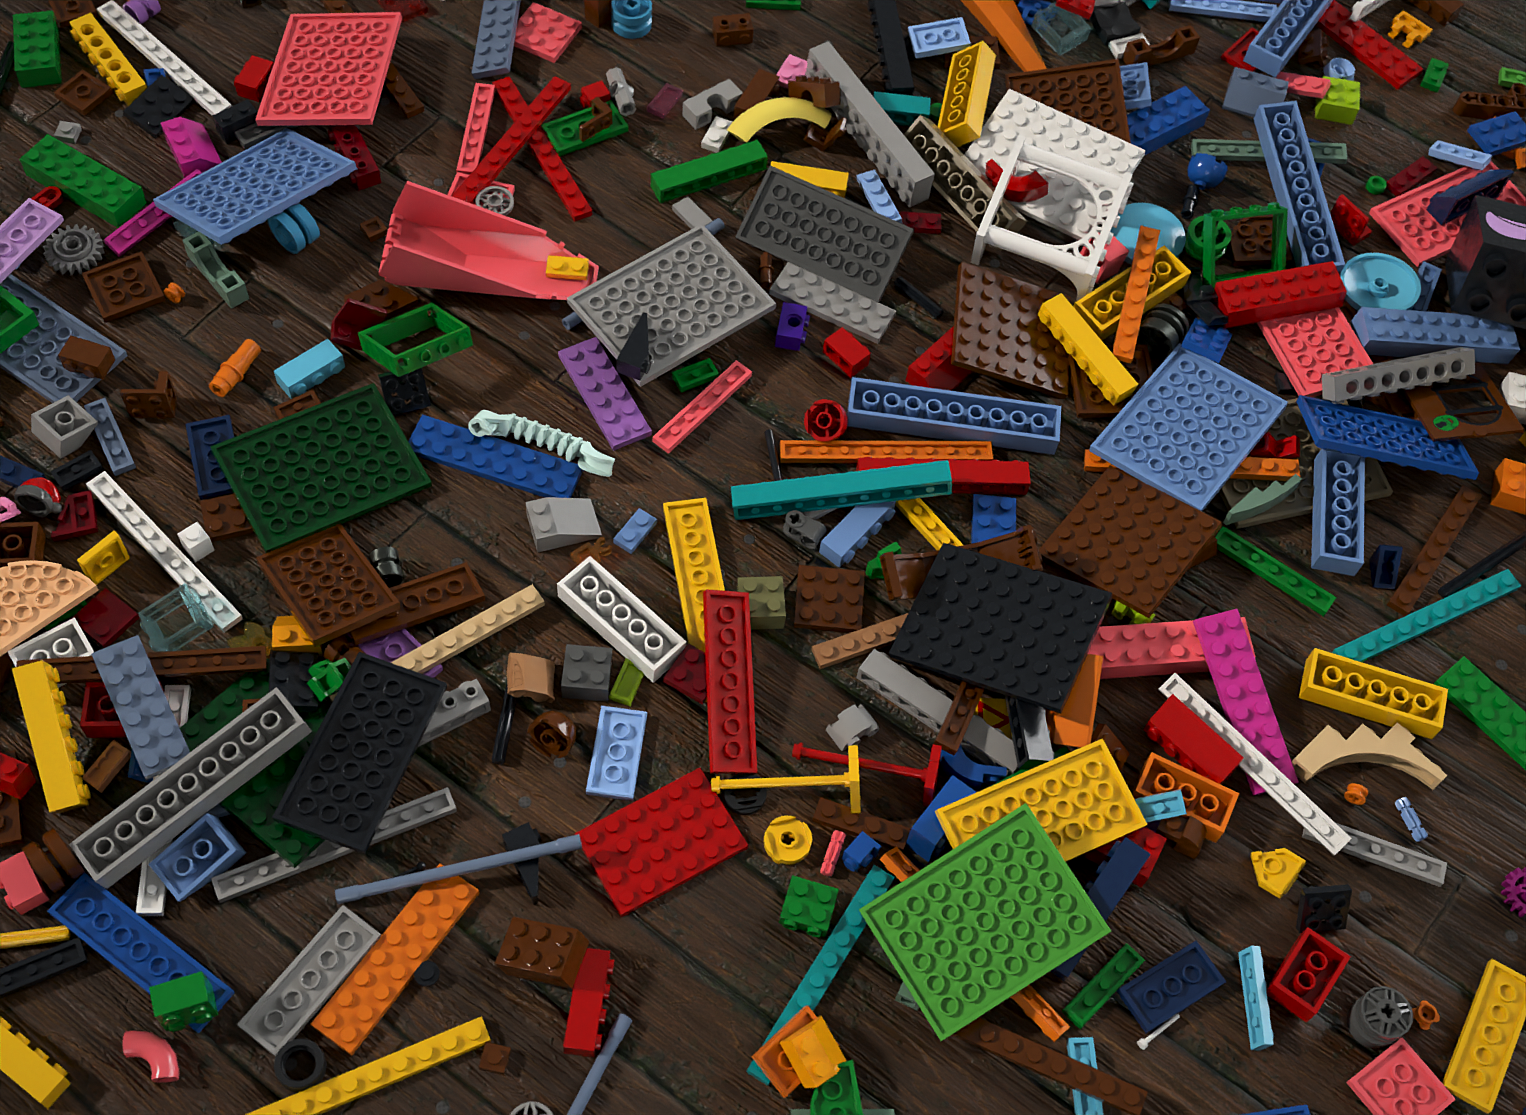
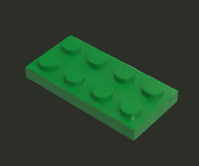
(564, 132)

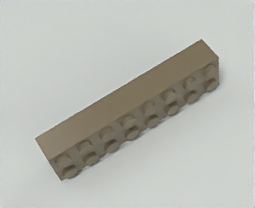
(959, 179)

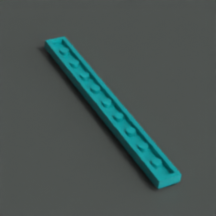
(1429, 617)
(831, 956)

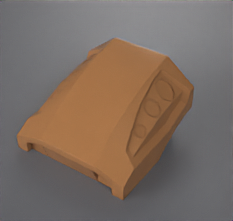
(530, 677)

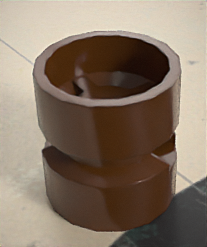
(342, 648)

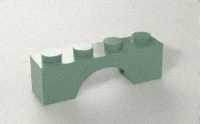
(205, 258)

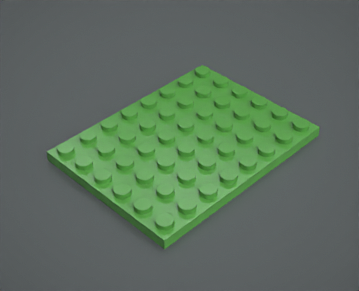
(984, 921)

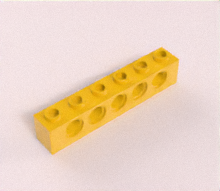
(108, 58)

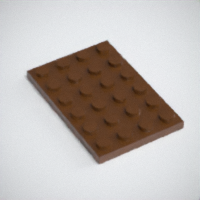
(328, 584)

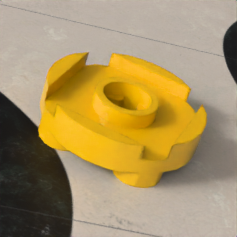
(780, 851)

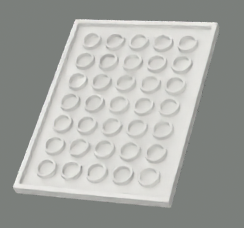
(1068, 203)

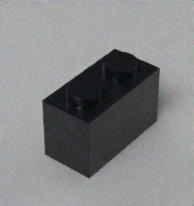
(234, 119)

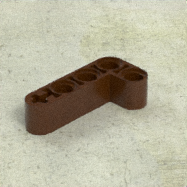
(1490, 105)

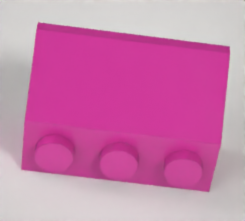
(190, 145)

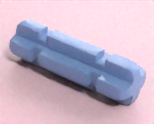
(1411, 819)

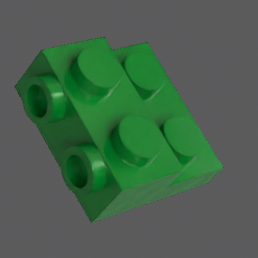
(808, 906)

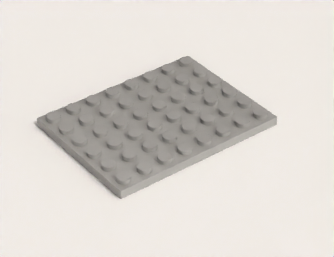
(690, 298)

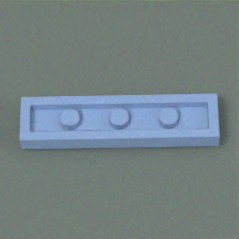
(877, 195)

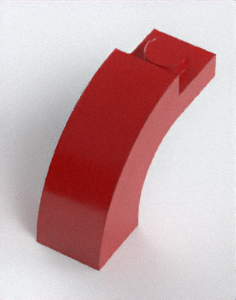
(1019, 188)

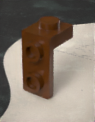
(601, 120)
(822, 139)

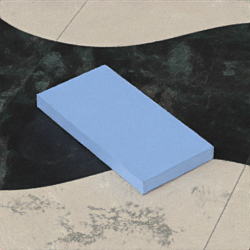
(616, 753)

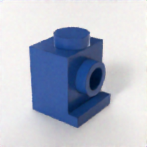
(860, 852)

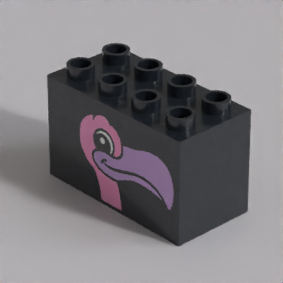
(1490, 263)

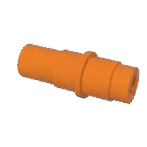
(234, 368)

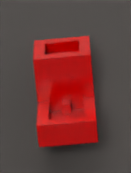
(1281, 449)

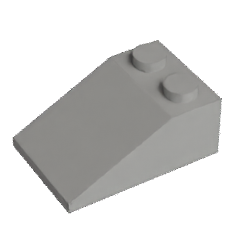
(561, 522)

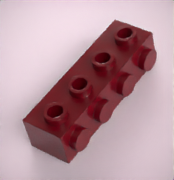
(352, 146)

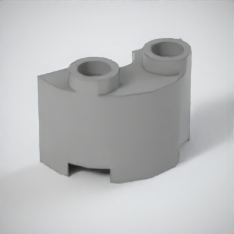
(851, 726)

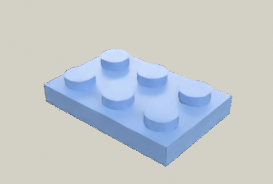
(939, 37)

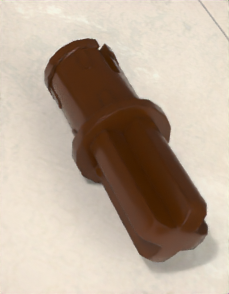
(766, 271)

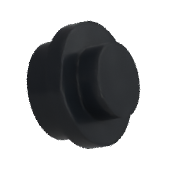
(427, 974)

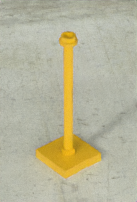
(849, 779)

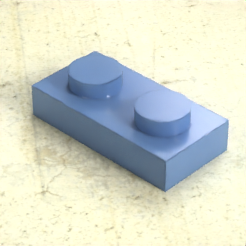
(635, 531)

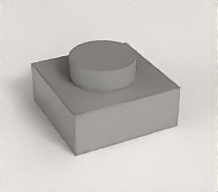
(68, 132)

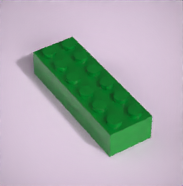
(83, 181)

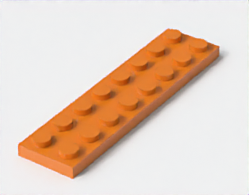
(393, 960)

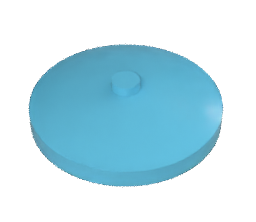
(1153, 216)
(1380, 282)

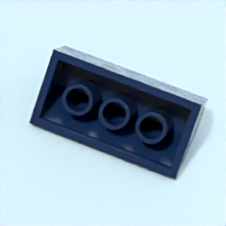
(1458, 199)

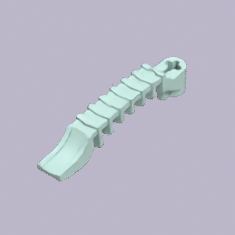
(502, 425)

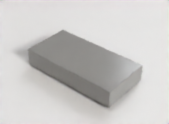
(690, 213)

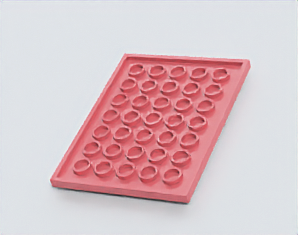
(329, 69)

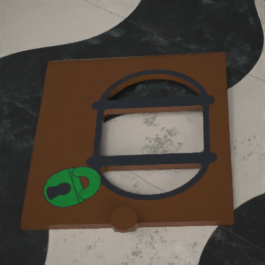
(1443, 423)

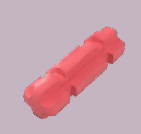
(832, 853)

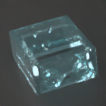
(1079, 28)
(182, 595)

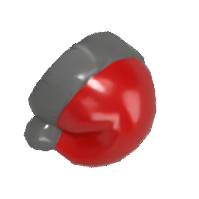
(39, 497)

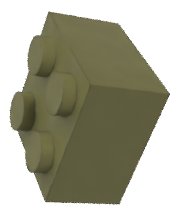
(765, 601)

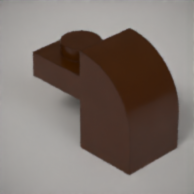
(1186, 833)

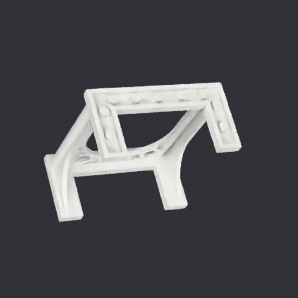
(1077, 268)

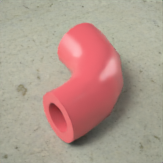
(155, 1051)

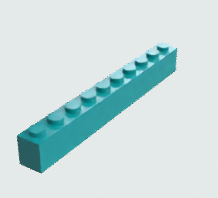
(841, 490)

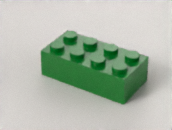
(37, 49)

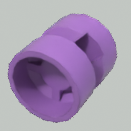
(142, 9)

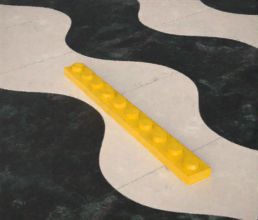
(382, 1071)

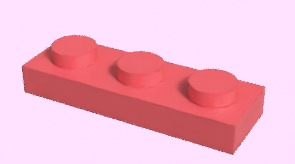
(1305, 85)

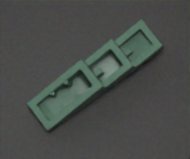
(1258, 501)

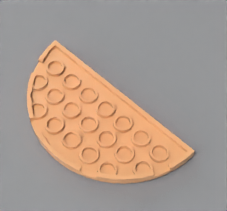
(35, 596)

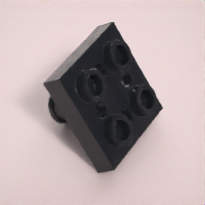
(404, 388)
(1324, 902)

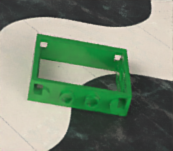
(1279, 240)
(456, 339)

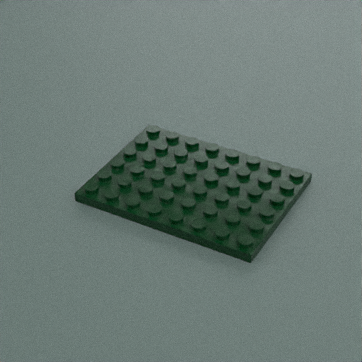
(320, 467)
(259, 797)

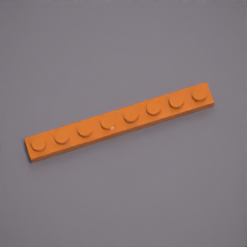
(1135, 294)

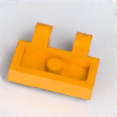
(1413, 27)

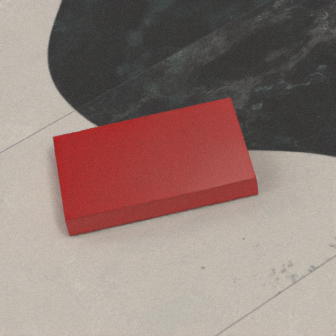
(1237, 52)

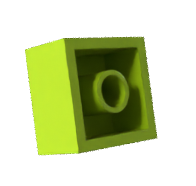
(1340, 102)

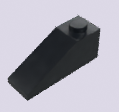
(634, 356)
(528, 870)

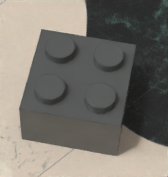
(587, 672)

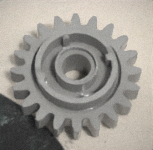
(73, 249)

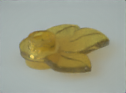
(253, 637)

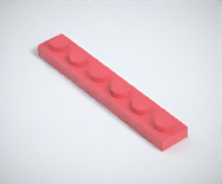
(476, 128)
(702, 406)

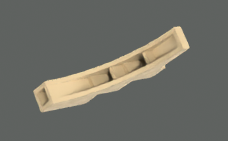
(1365, 746)

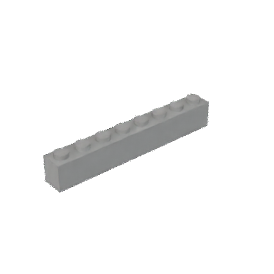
(931, 708)

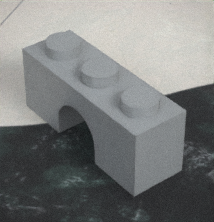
(699, 108)

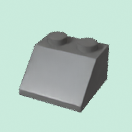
(62, 426)

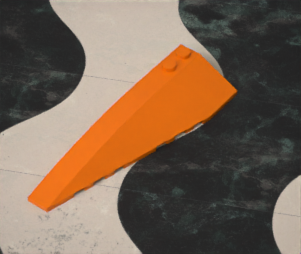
(1004, 20)

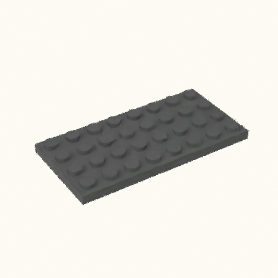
(824, 233)

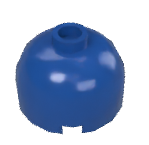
(1206, 171)

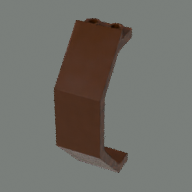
(907, 572)

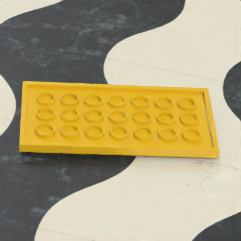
(1074, 798)

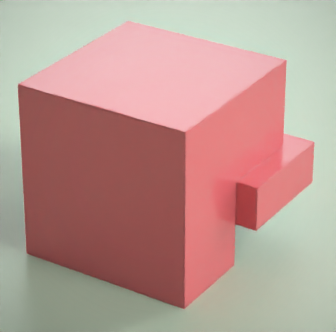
(1113, 259)

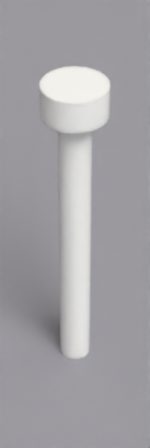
(1142, 1043)

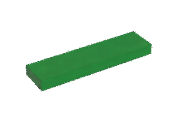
(1103, 986)

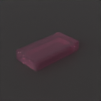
(664, 100)

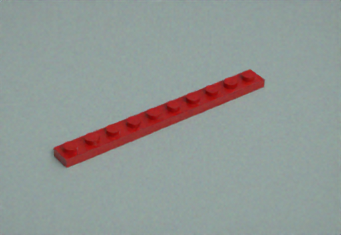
(513, 140)
(545, 153)

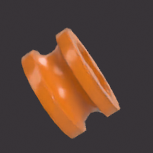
(174, 292)
(1356, 794)

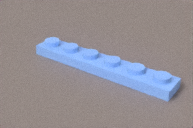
(1225, 8)

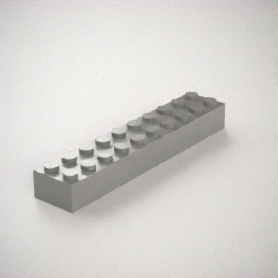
(873, 128)
(189, 788)

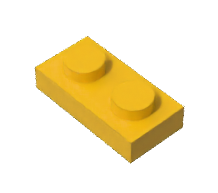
(567, 267)

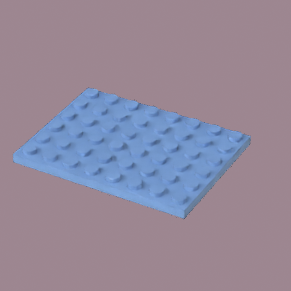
(254, 185)
(1189, 427)

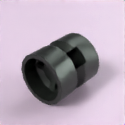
(386, 563)

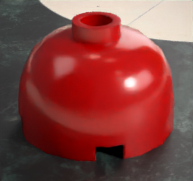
(826, 420)

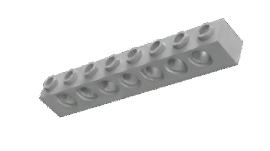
(1398, 374)

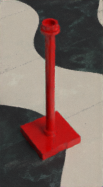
(927, 775)

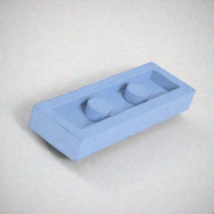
(1459, 155)

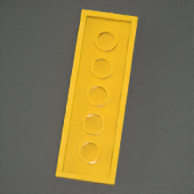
(1488, 1037)

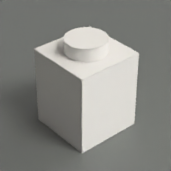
(196, 542)

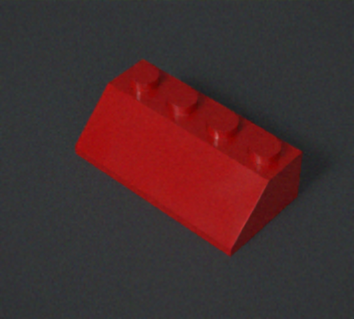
(934, 366)
(1192, 741)

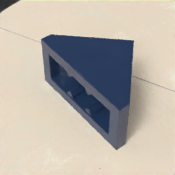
(1385, 566)

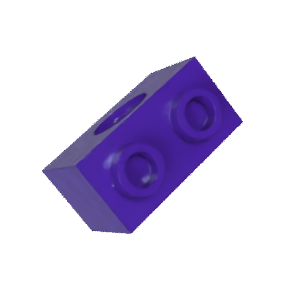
(791, 326)

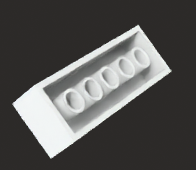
(621, 618)

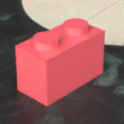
(21, 884)

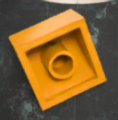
(289, 636)
(813, 1053)

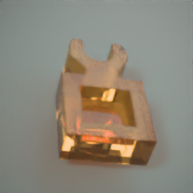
(587, 550)

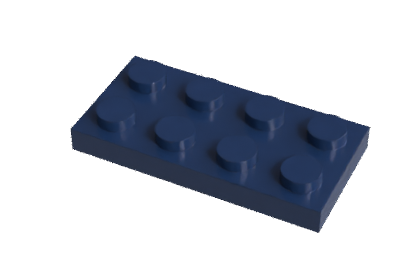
(201, 436)
(1171, 986)

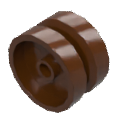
(49, 863)

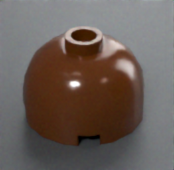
(552, 734)

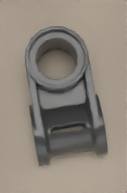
(805, 530)

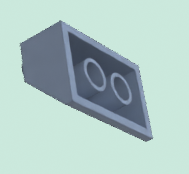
(1250, 89)

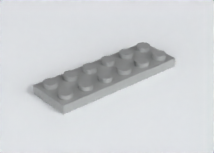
(833, 302)
(309, 981)

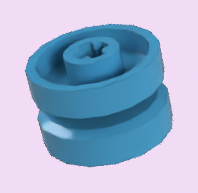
(631, 17)
(294, 228)

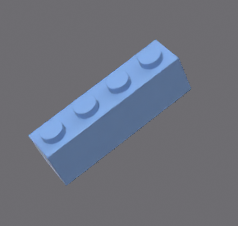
(854, 531)

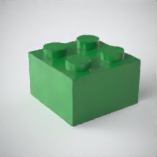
(183, 1001)

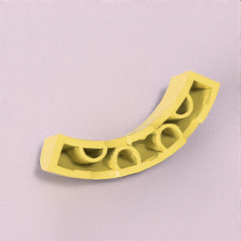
(775, 109)

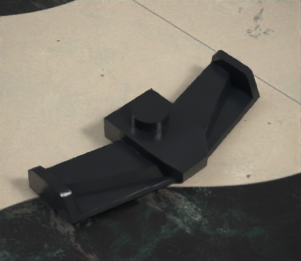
(1202, 299)

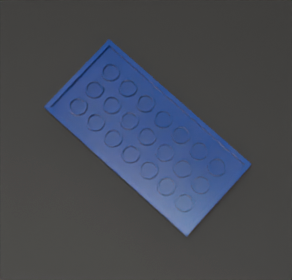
(1383, 438)

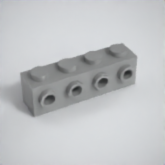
(456, 709)

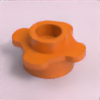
(1429, 1010)

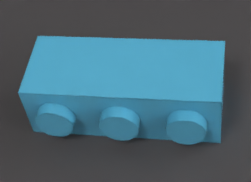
(309, 369)

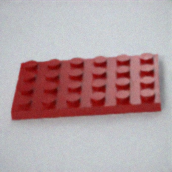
(661, 841)

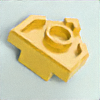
(1277, 870)

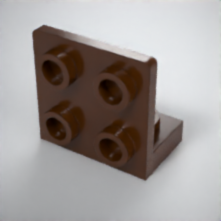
(154, 402)

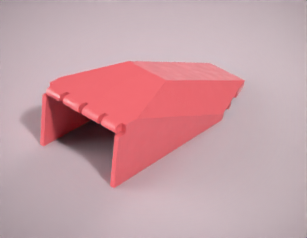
(468, 248)

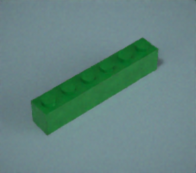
(708, 171)

